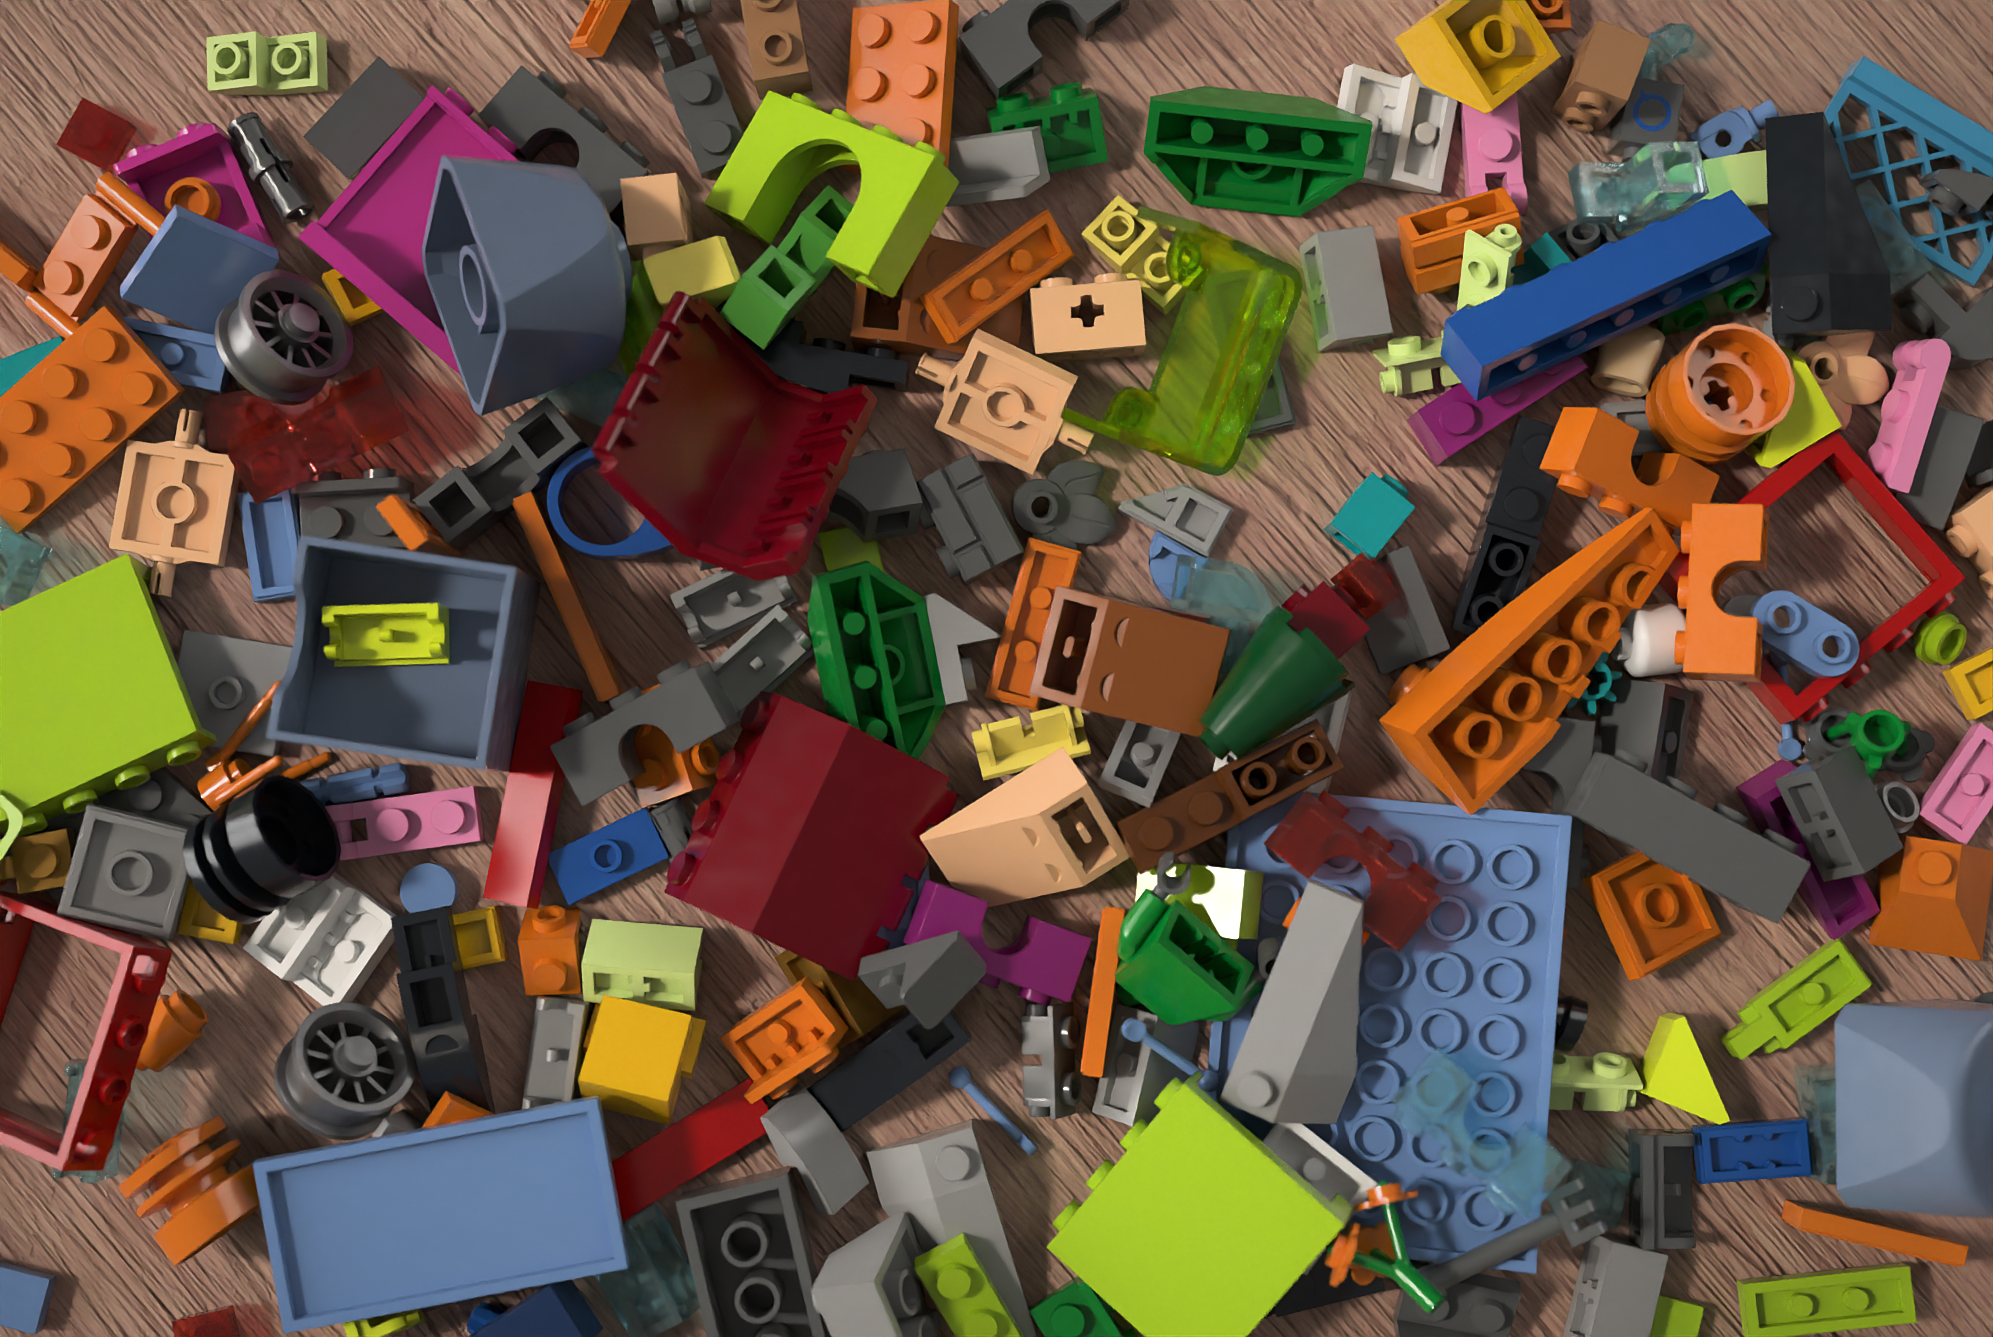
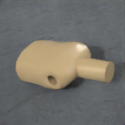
(1628, 361)

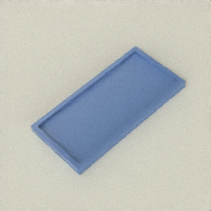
(441, 1214)

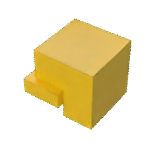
(639, 1057)

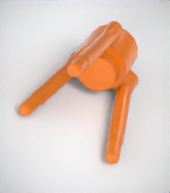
(230, 778)

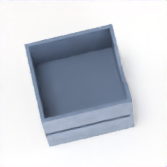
(425, 713)

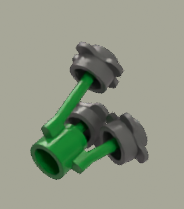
(1877, 736)

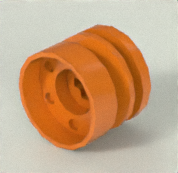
(1740, 375)
(194, 1189)

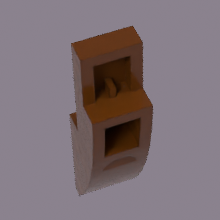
(1229, 796)

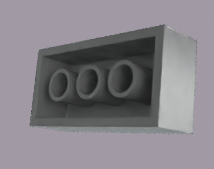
(751, 1257)

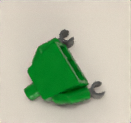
(1179, 962)

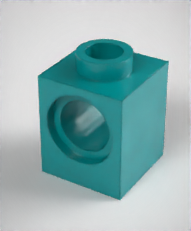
(1371, 515)

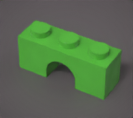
(790, 274)

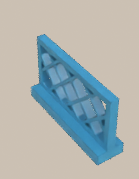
(1928, 123)

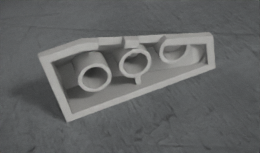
(1304, 1029)
(947, 1193)
(874, 1287)

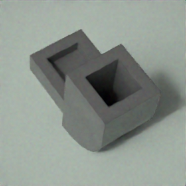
(1937, 315)

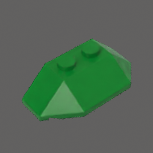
(1255, 148)
(876, 655)

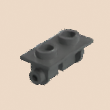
(1053, 1086)

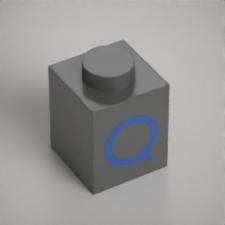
(1646, 117)

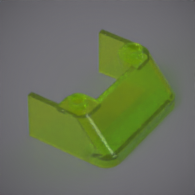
(1215, 355)

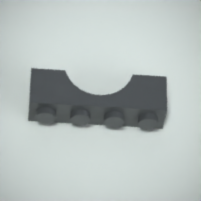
(875, 497)

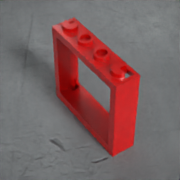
(1898, 525)
(116, 1044)

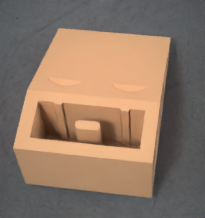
(1028, 836)

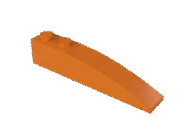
(1513, 677)

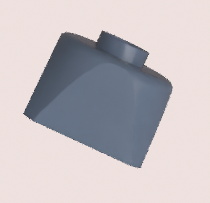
(524, 276)
(1915, 1106)

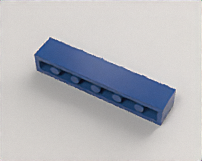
(1604, 294)

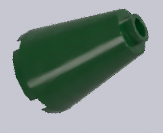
(1271, 688)

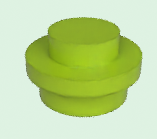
(1939, 639)

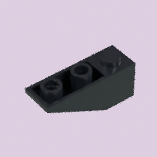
(887, 1067)

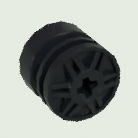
(261, 849)

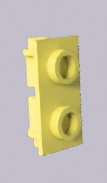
(1010, 748)

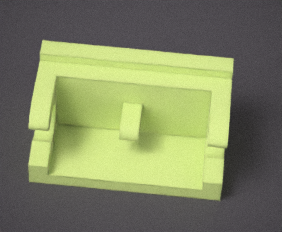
(643, 963)

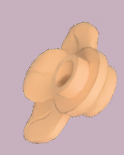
(1846, 372)

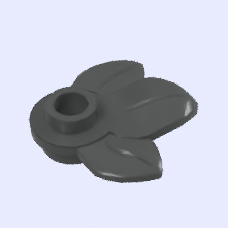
(1073, 511)

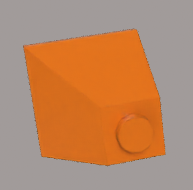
(1933, 898)

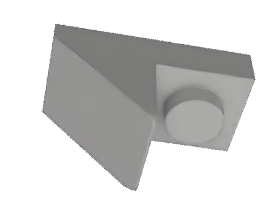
(952, 631)
(1138, 762)

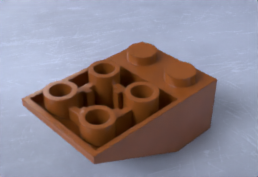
(904, 322)
(1129, 660)

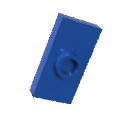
(608, 856)
(1752, 1150)

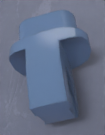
(1739, 124)

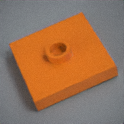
(1650, 913)

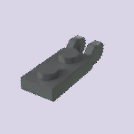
(700, 102)

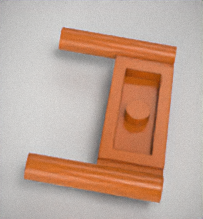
(89, 253)

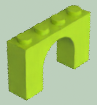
(794, 143)

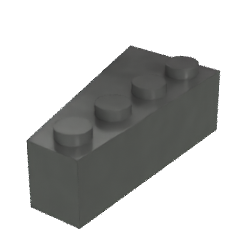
(1688, 837)

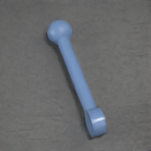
(1789, 747)
(1136, 1031)
(960, 1078)

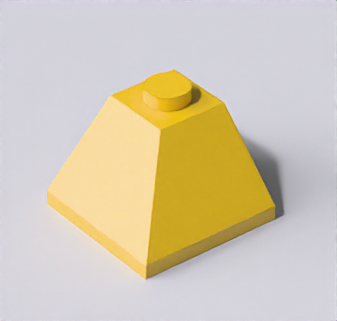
(1478, 50)

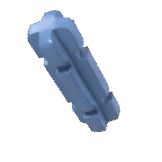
(360, 784)

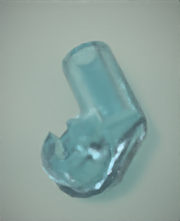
(1665, 46)

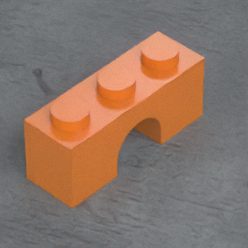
(1593, 459)
(1720, 543)

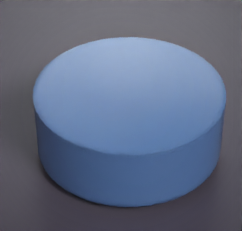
(429, 887)

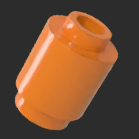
(172, 1030)

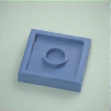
(195, 269)

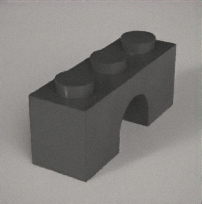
(1000, 44)
(535, 116)
(479, 496)
(602, 752)
(1562, 766)

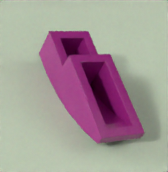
(1834, 903)

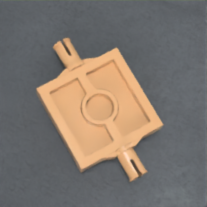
(1005, 401)
(175, 503)

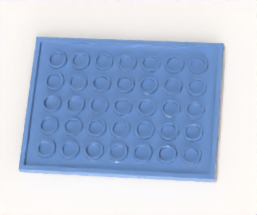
(1468, 980)

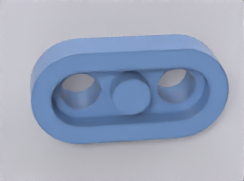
(1805, 634)

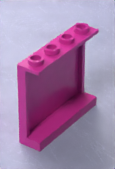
(381, 217)

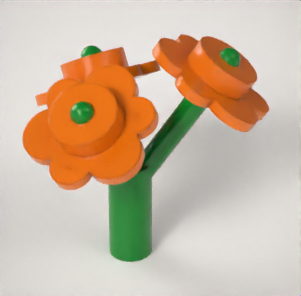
(1373, 1250)

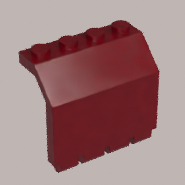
(726, 448)
(811, 835)

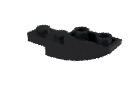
(826, 364)
(1507, 528)
(438, 1008)

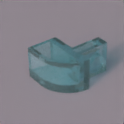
(1647, 188)
(1226, 593)

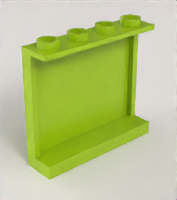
(89, 695)
(1195, 1223)

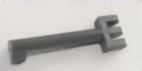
(1560, 1220)

